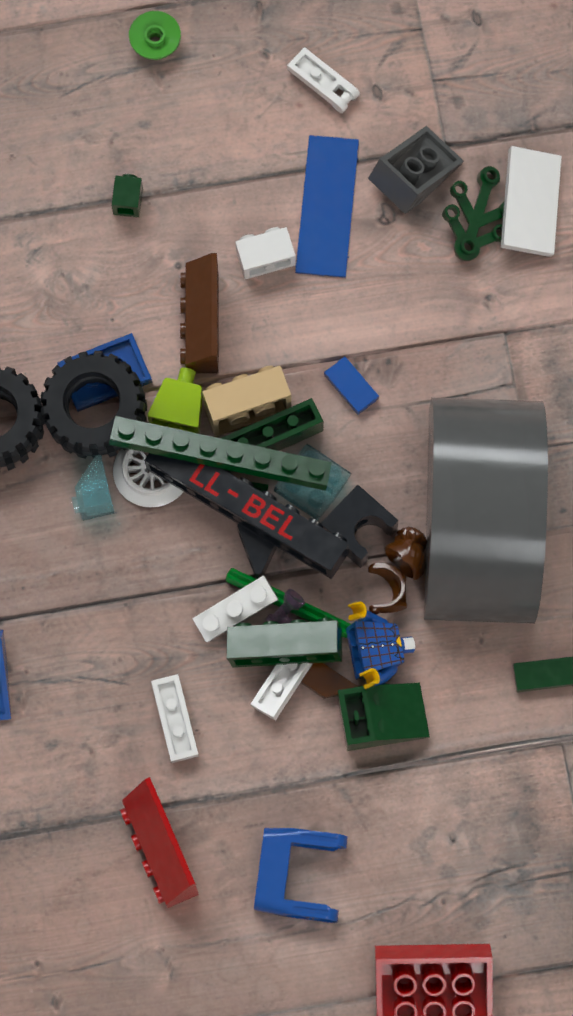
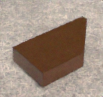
(325, 681)

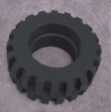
(70, 379)
(29, 422)

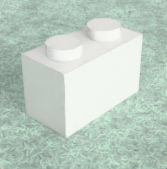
(265, 252)

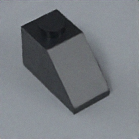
(257, 550)

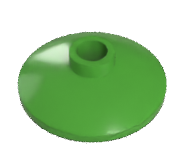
(154, 25)

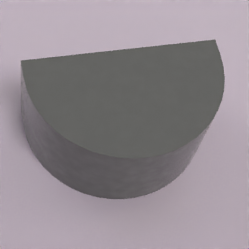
(486, 510)

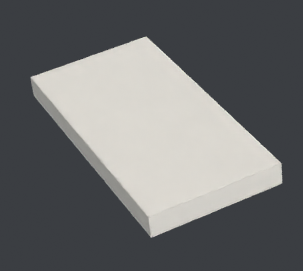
(531, 201)

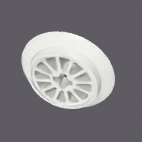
(137, 493)

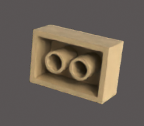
(246, 400)

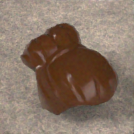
(408, 552)

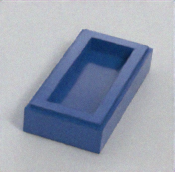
(351, 385)

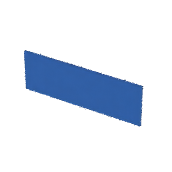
(327, 206)

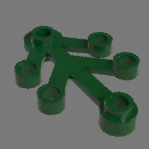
(474, 217)

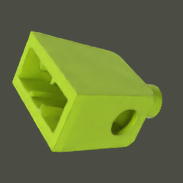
(178, 403)

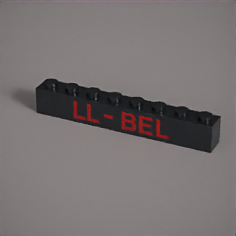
(255, 511)

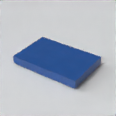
(126, 350)

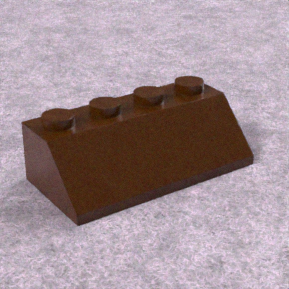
(201, 315)

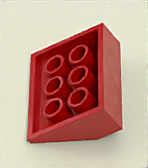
(159, 845)
(434, 980)

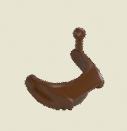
(398, 584)

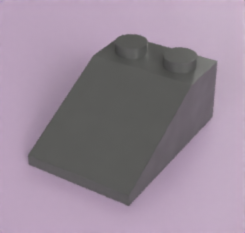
(414, 169)

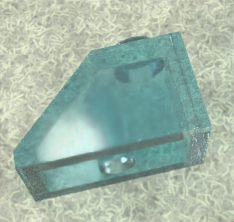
(93, 493)

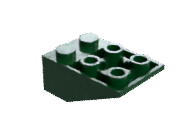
(382, 715)

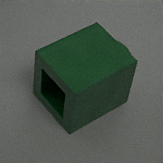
(127, 195)

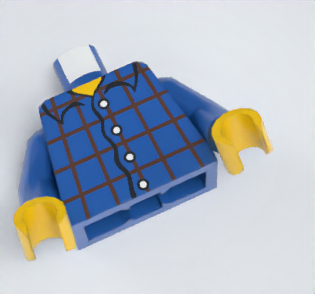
(375, 646)

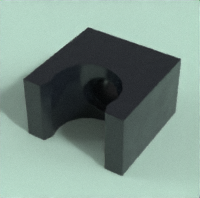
(355, 512)

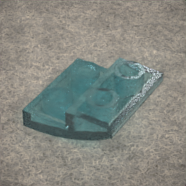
(311, 500)

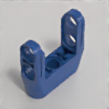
(274, 872)

